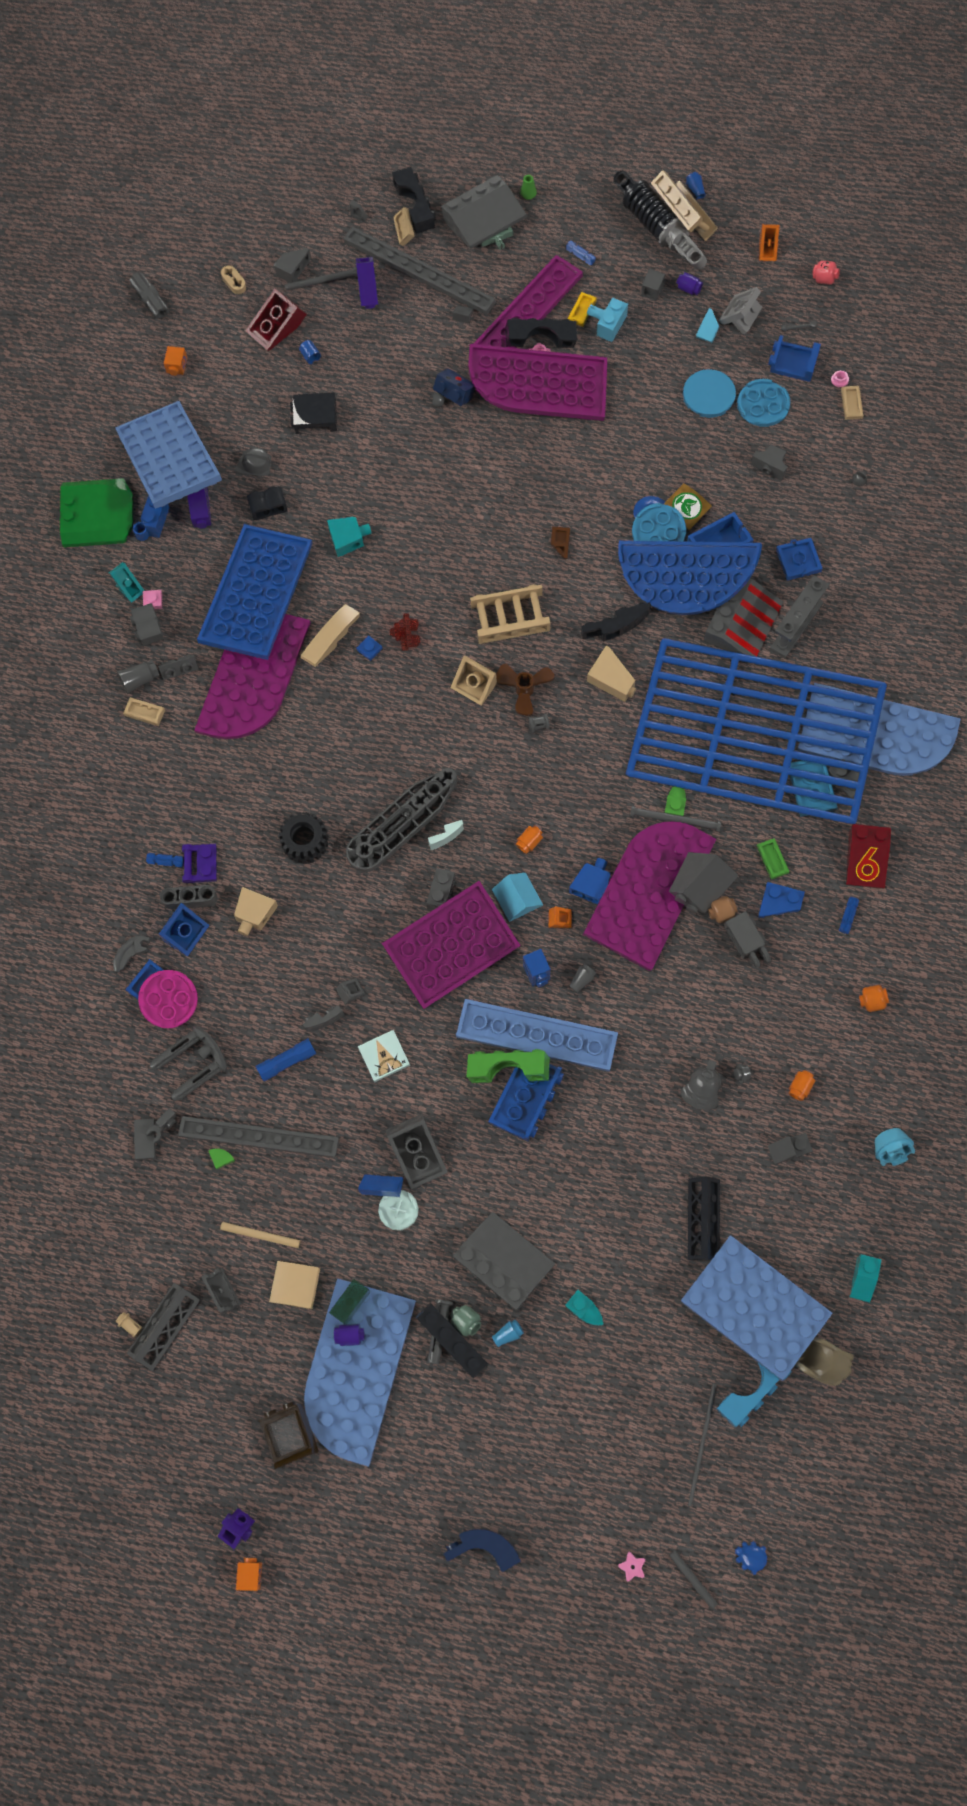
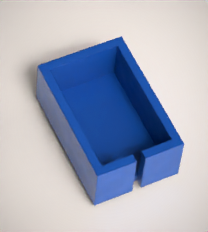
(723, 530)

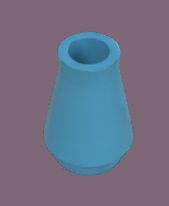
(508, 1333)

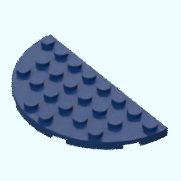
(687, 575)

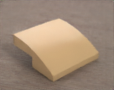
(294, 1285)

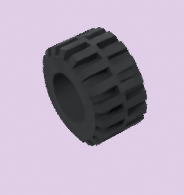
(303, 823)

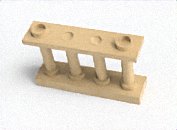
(684, 205)
(517, 629)

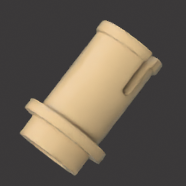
(129, 1324)

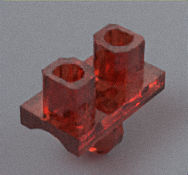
(402, 632)

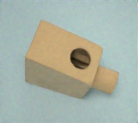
(253, 910)

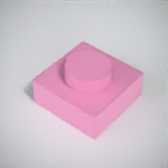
(153, 597)

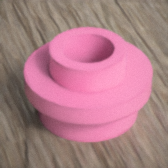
(840, 379)

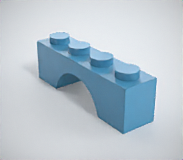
(736, 1407)

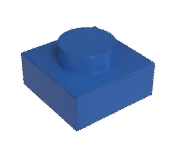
(369, 648)

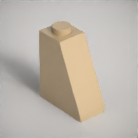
(612, 676)

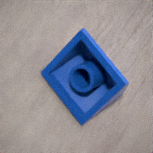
(183, 930)

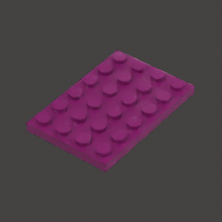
(450, 944)

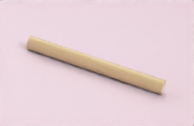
(260, 1235)

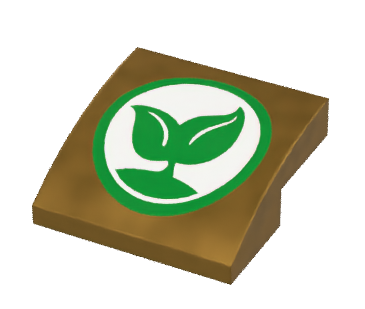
(689, 504)

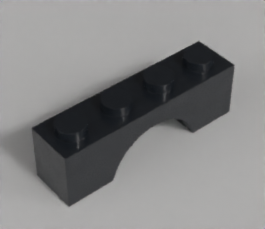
(408, 185)
(561, 332)

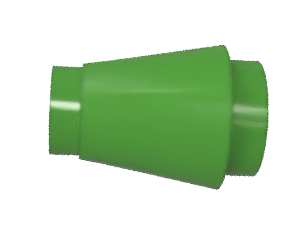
(528, 188)

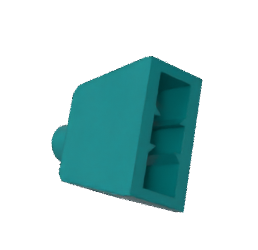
(347, 534)

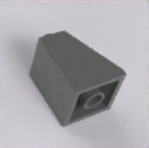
(701, 881)

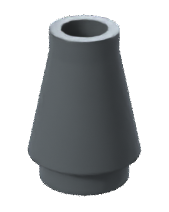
(582, 977)

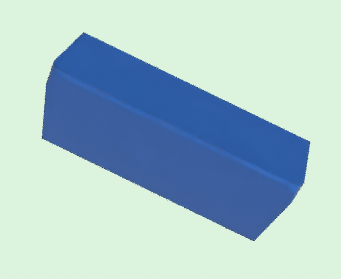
(381, 1185)

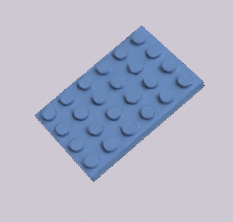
(756, 1307)

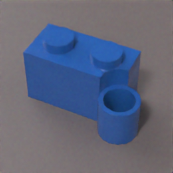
(152, 521)

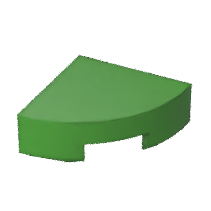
(220, 1157)

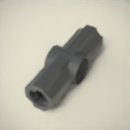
(149, 295)

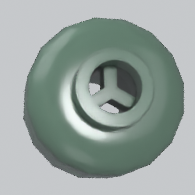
(465, 1320)

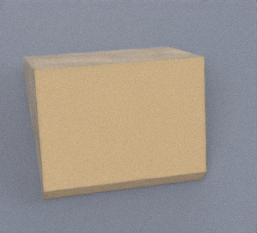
(474, 680)

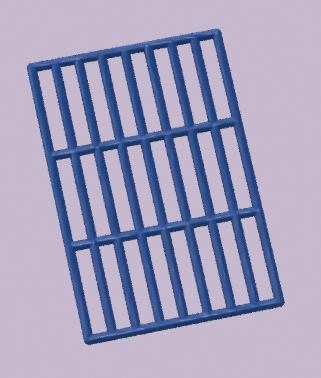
(792, 736)

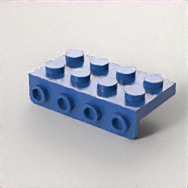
(524, 1103)

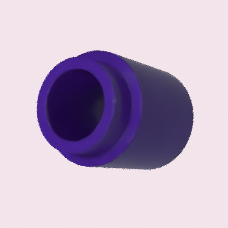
(689, 283)
(349, 1335)

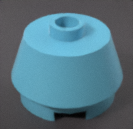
(893, 1147)

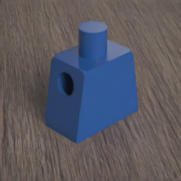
(591, 881)

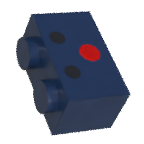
(454, 387)

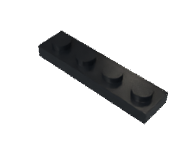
(451, 1340)

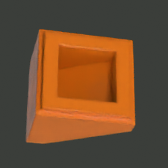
(560, 917)

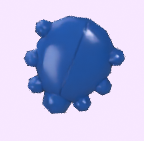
(752, 1557)

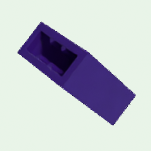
(367, 282)
(200, 508)

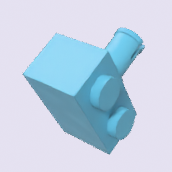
(610, 318)

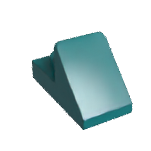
(126, 582)

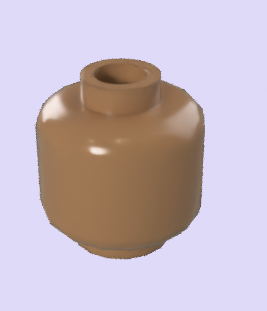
(722, 909)

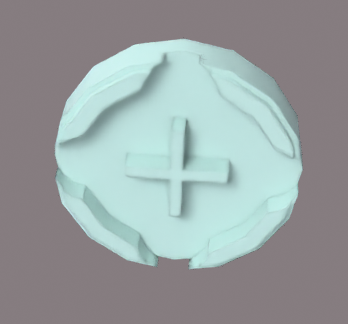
(398, 1212)

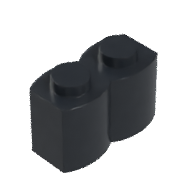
(267, 503)

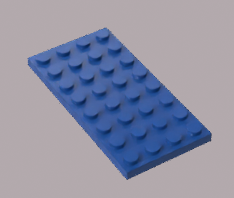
(255, 592)

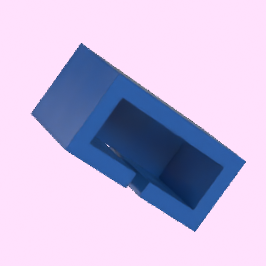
(536, 968)

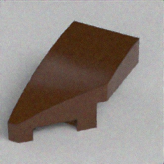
(560, 540)

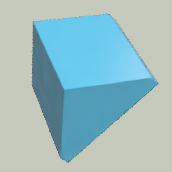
(516, 896)

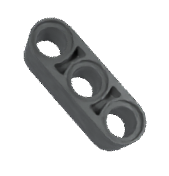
(181, 892)

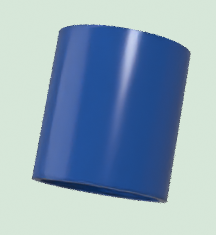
(309, 351)

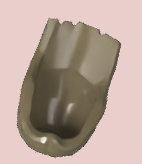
(825, 1362)

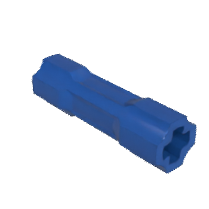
(286, 1059)

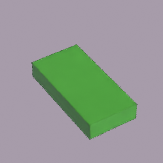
(772, 858)

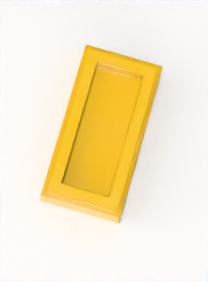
(579, 311)

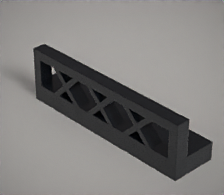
(708, 1218)

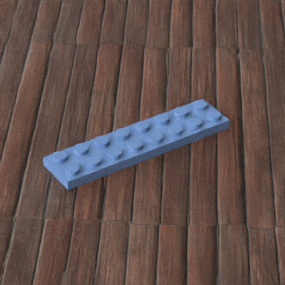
(530, 1031)

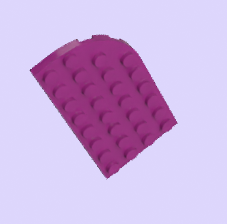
(540, 381)

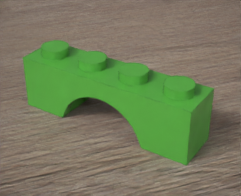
(483, 1066)

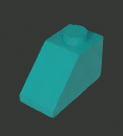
(865, 1277)

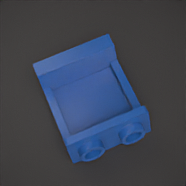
(793, 359)

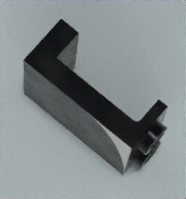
(314, 411)

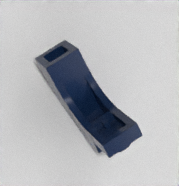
(488, 1540)

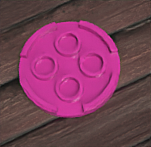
(167, 999)

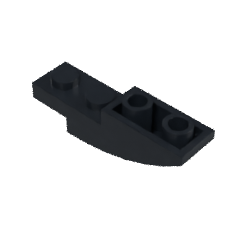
(623, 621)

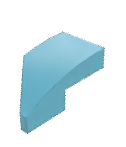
(708, 327)

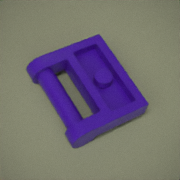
(205, 863)

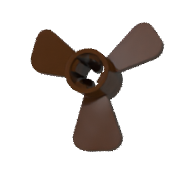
(509, 677)

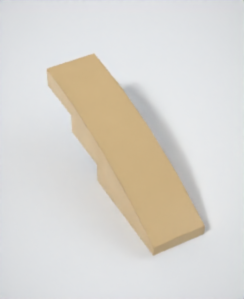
(329, 635)

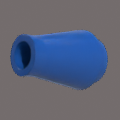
(695, 184)

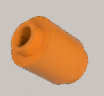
(529, 839)
(801, 1085)

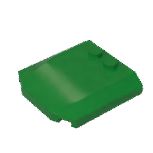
(95, 512)

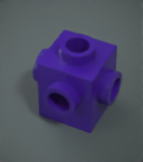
(236, 1528)

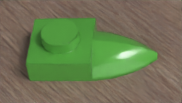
(676, 801)

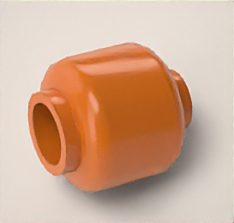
(874, 998)

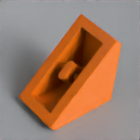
(768, 242)

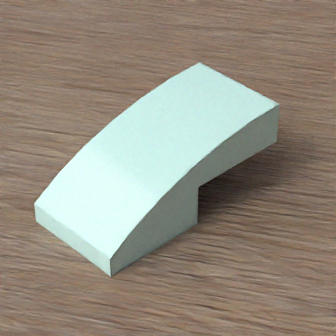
(451, 831)

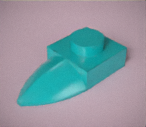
(584, 1309)

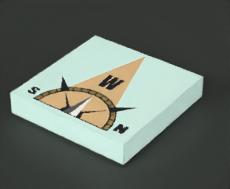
(383, 1056)

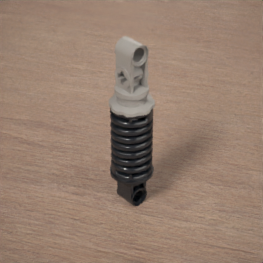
(658, 218)

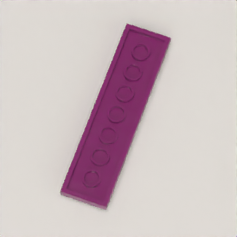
(535, 300)

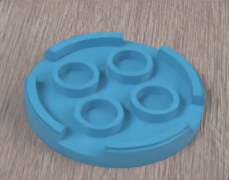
(709, 393)
(763, 402)
(659, 523)

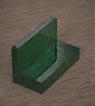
(349, 1302)

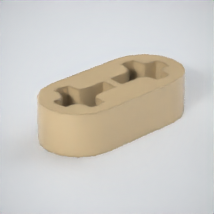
(236, 277)

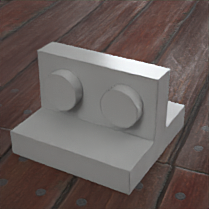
(742, 310)

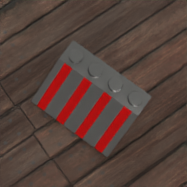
(744, 620)

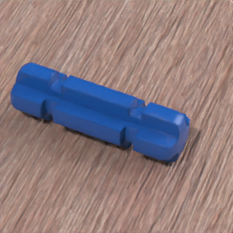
(580, 252)
(166, 860)
(849, 914)

